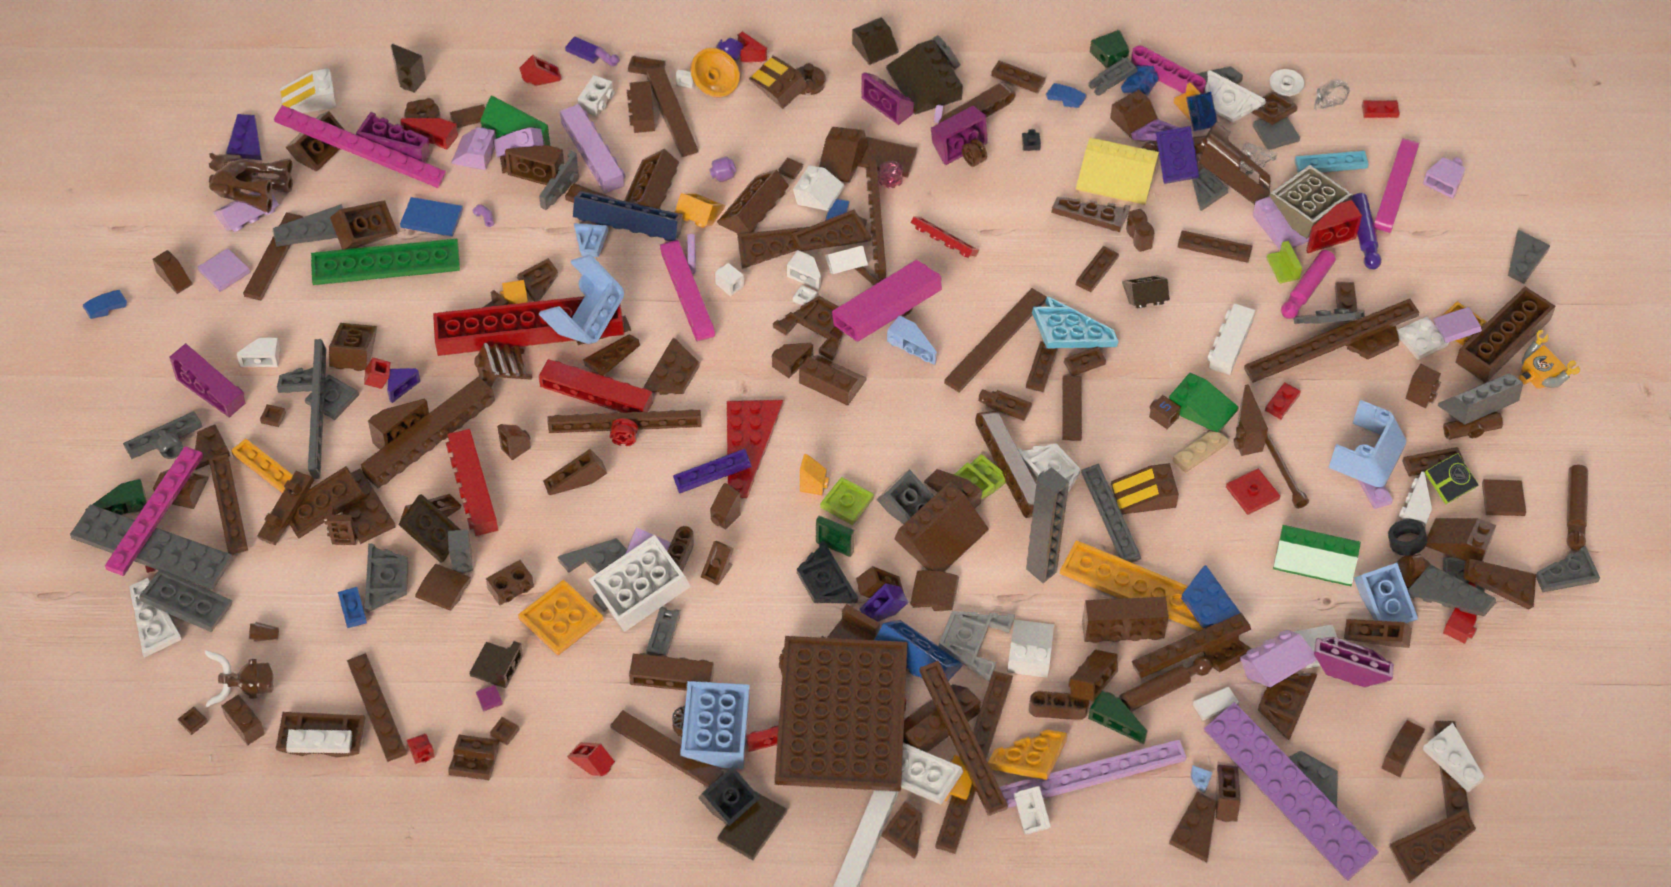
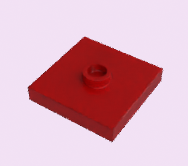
(1253, 491)

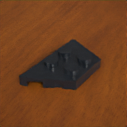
(825, 578)

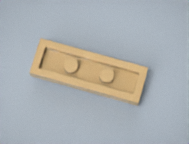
(1200, 450)

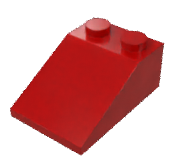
(1335, 227)

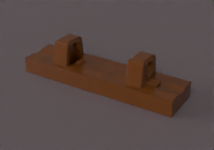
(285, 508)

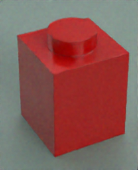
(377, 373)

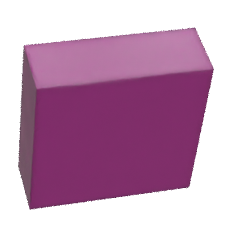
(489, 698)

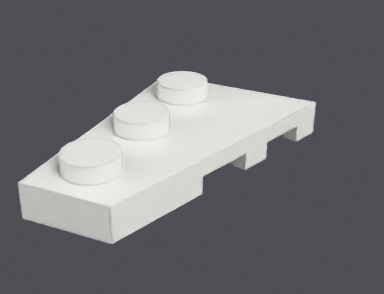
(1454, 757)

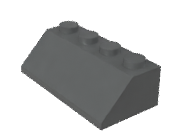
(1483, 399)

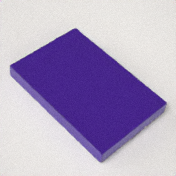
(1177, 155)

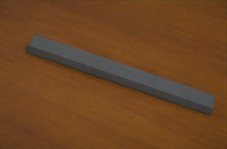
(317, 409)

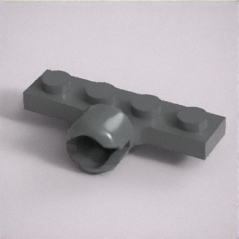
(164, 437)

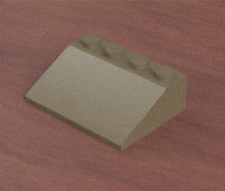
(1308, 198)

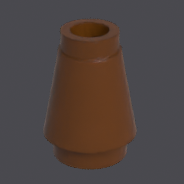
(263, 632)

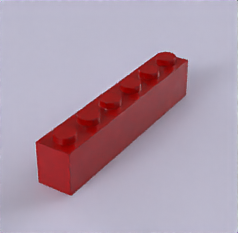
(594, 388)
(472, 482)

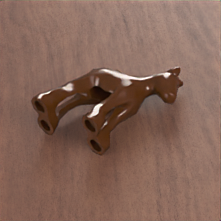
(237, 174)

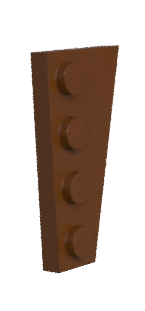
(1092, 213)
(765, 245)
(1427, 846)

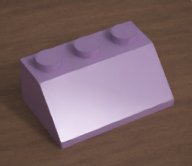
(238, 213)
(1277, 658)

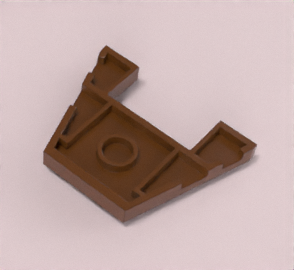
(818, 318)

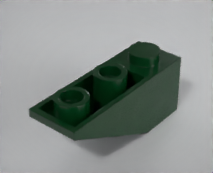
(124, 498)

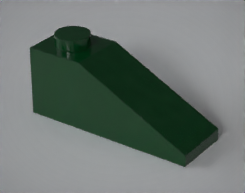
(1113, 714)

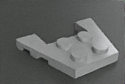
(966, 634)

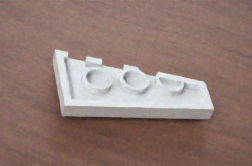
(153, 625)

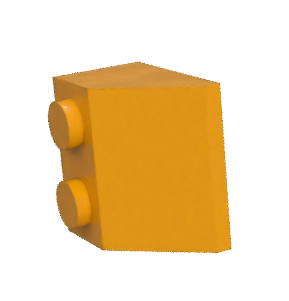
(698, 209)

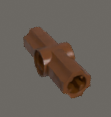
(1473, 429)

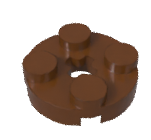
(817, 76)
(425, 106)

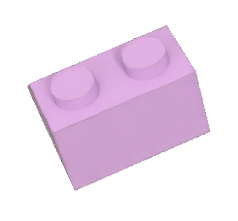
(475, 148)

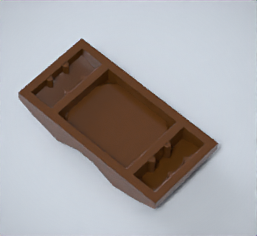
(321, 721)

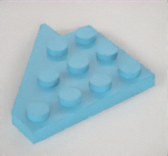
(1068, 328)

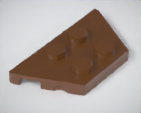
(1376, 343)
(673, 370)
(1285, 702)

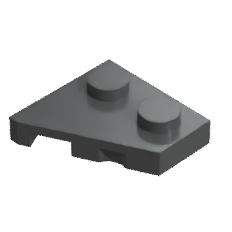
(947, 52)
(1208, 189)

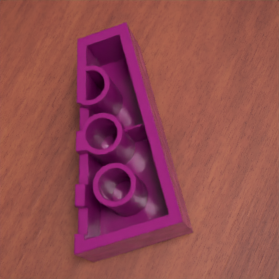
(394, 137)
(206, 381)

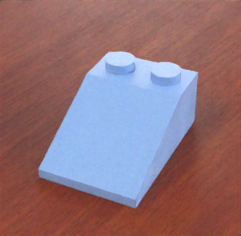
(1386, 595)

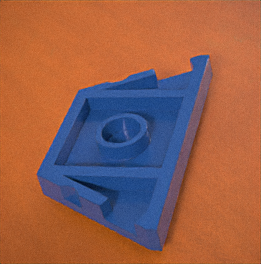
(1208, 599)

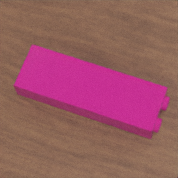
(887, 300)

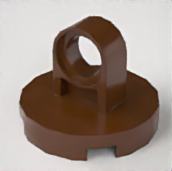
(1412, 568)

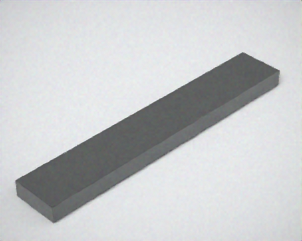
(1110, 513)

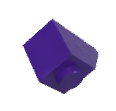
(885, 603)

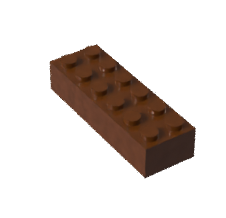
(1505, 334)

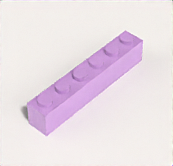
(592, 148)

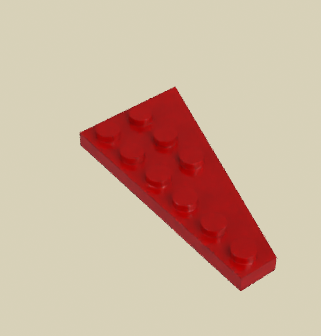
(750, 428)

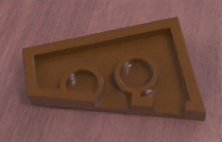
(1195, 828)

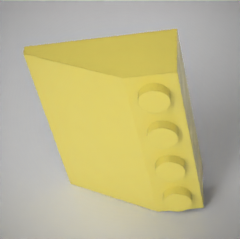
(1117, 170)

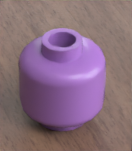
(723, 169)

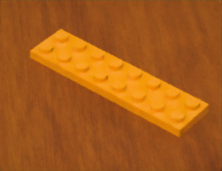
(1126, 580)

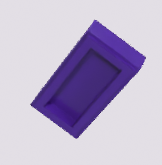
(582, 49)

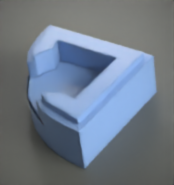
(1200, 778)

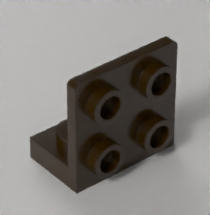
(497, 663)

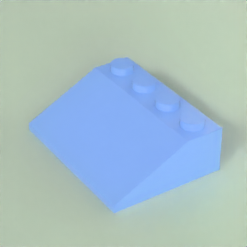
(716, 723)

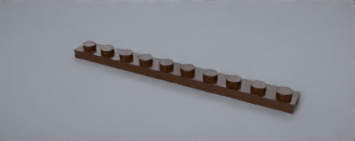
(1331, 340)
(984, 732)

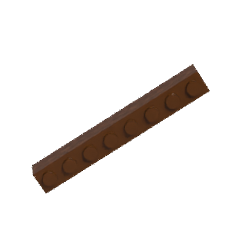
(428, 432)

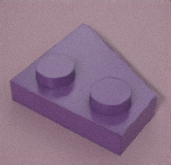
(1149, 131)

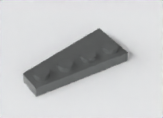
(307, 229)
(1450, 591)

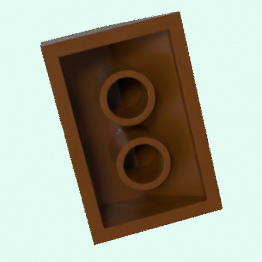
(312, 151)
(830, 379)

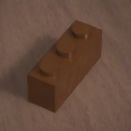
(641, 107)
(1093, 675)

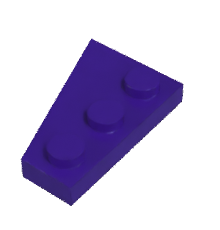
(244, 138)

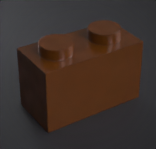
(1423, 386)
(243, 719)

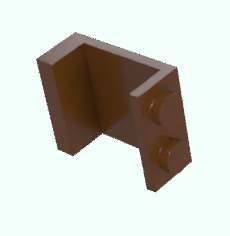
(855, 626)

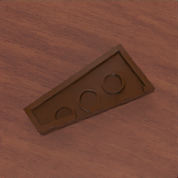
(834, 232)
(1504, 581)

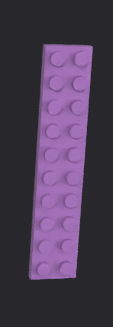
(1291, 791)

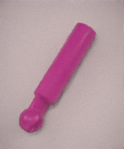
(1308, 284)

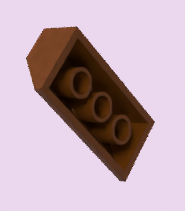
(653, 180)
(754, 203)
(925, 726)

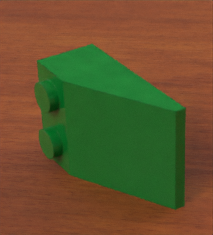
(1203, 403)

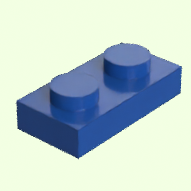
(352, 607)

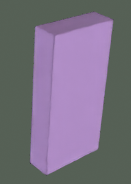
(691, 253)

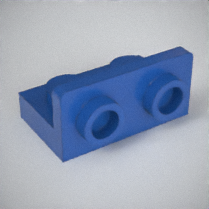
(1142, 80)

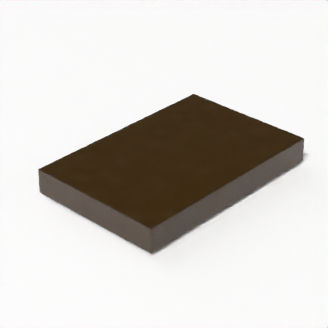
(428, 527)
(753, 827)

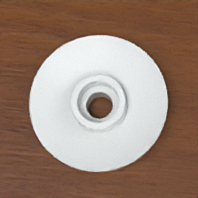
(1286, 82)

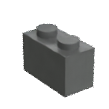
(460, 550)

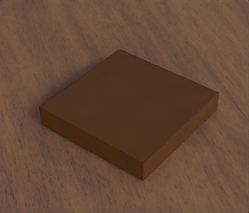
(1275, 109)
(1504, 497)

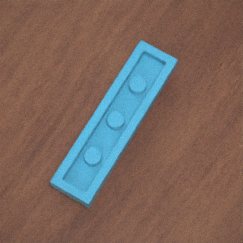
(1333, 161)

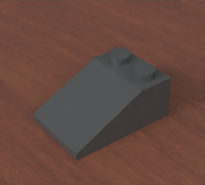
(905, 497)

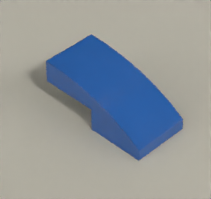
(1069, 96)
(103, 303)

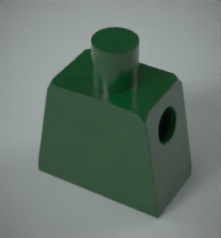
(1109, 48)

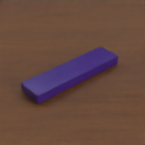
(712, 471)

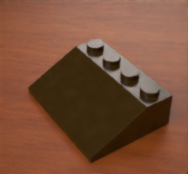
(925, 77)

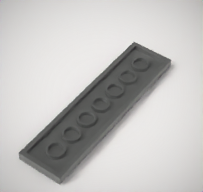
(162, 550)

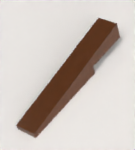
(671, 111)

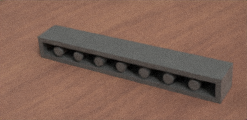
(1047, 524)

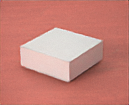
(684, 79)
(804, 295)

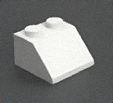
(817, 188)

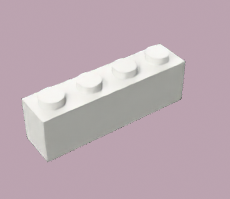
(1231, 339)

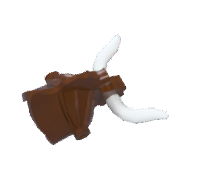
(252, 678)

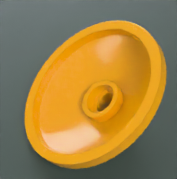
(720, 67)

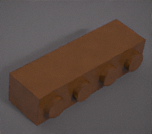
(668, 671)

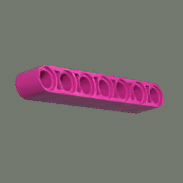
(1396, 185)
(687, 290)

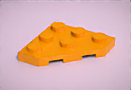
(1030, 756)

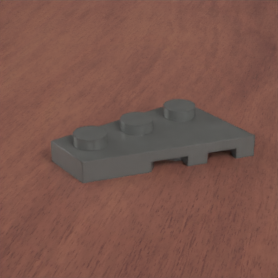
(1572, 571)

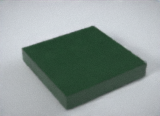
(835, 536)

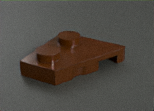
(538, 278)
(210, 444)
(905, 829)

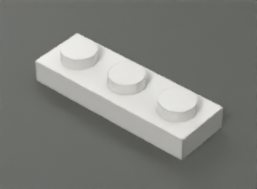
(319, 741)

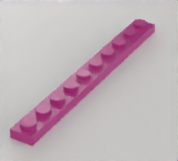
(359, 146)

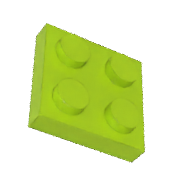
(847, 500)

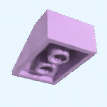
(1275, 224)

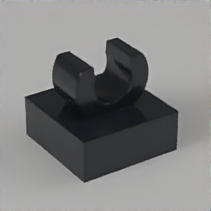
(1031, 141)

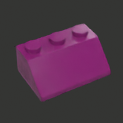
(885, 98)
(958, 130)

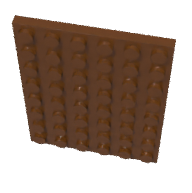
(841, 714)

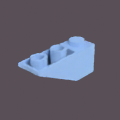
(909, 337)

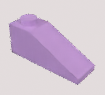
(521, 138)

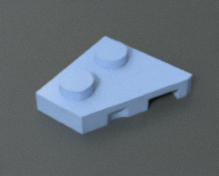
(590, 238)

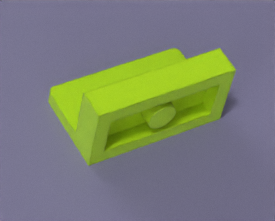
(1285, 263)

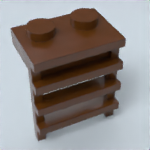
(490, 363)

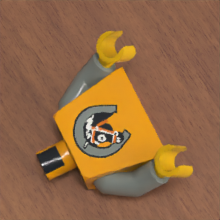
(1543, 367)

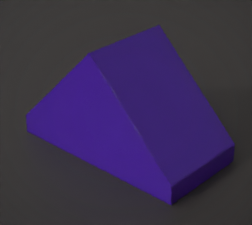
(401, 381)

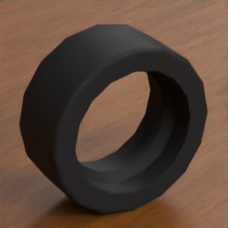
(1410, 547)

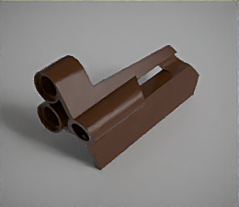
(1224, 161)

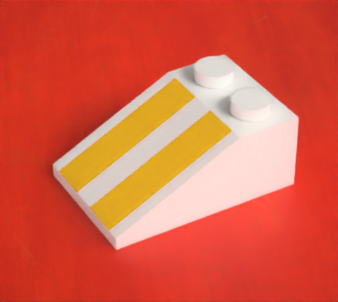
(310, 92)

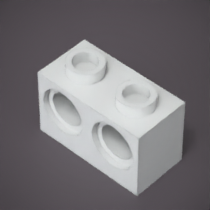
(596, 95)

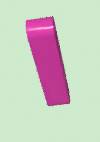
(1167, 71)

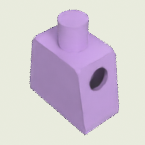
(1445, 176)

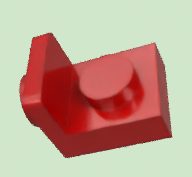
(420, 748)

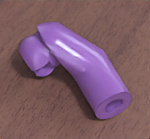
(611, 60)
(486, 213)

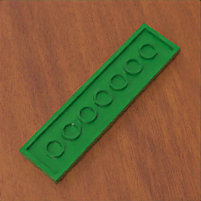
(385, 261)

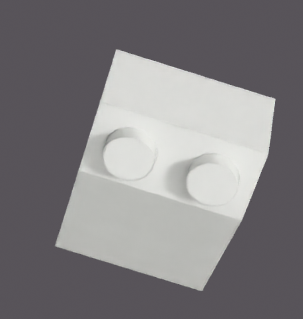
(1030, 648)

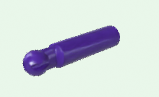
(1366, 232)

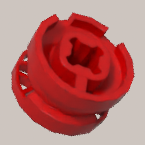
(623, 432)

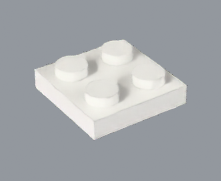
(1421, 338)

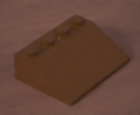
(942, 529)

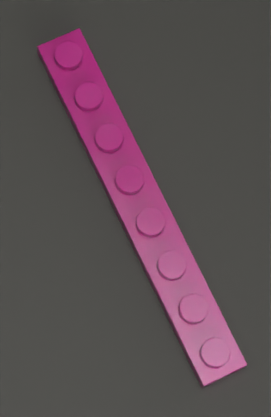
(153, 511)

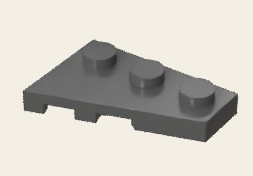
(565, 178)
(1526, 256)

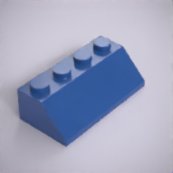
(919, 648)

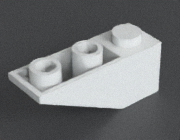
(1418, 502)

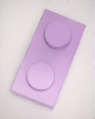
(1377, 496)

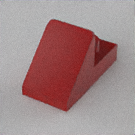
(753, 50)

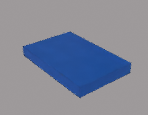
(431, 216)

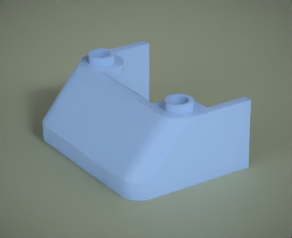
(600, 302)
(1366, 462)

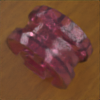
(890, 174)

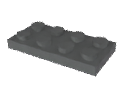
(185, 600)

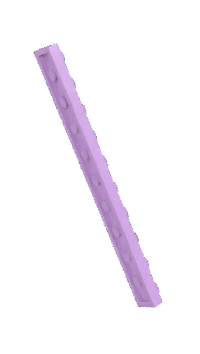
(1100, 771)

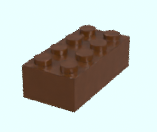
(1125, 619)

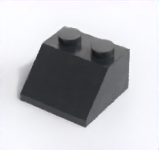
(729, 796)

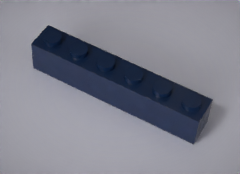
(627, 216)

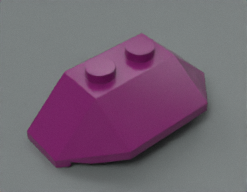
(1352, 662)

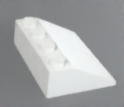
(639, 583)

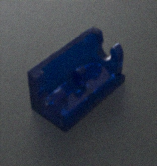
(1201, 111)

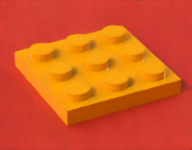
(560, 617)

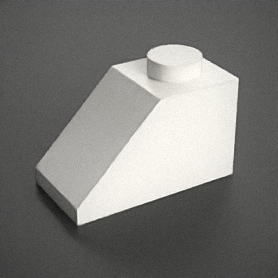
(804, 270)
(260, 353)

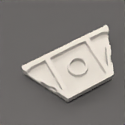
(1231, 99)
(1044, 457)

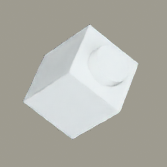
(729, 279)

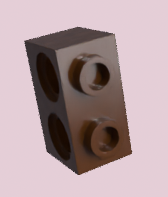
(507, 579)

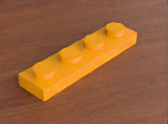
(262, 464)

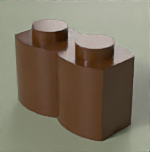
(1140, 230)

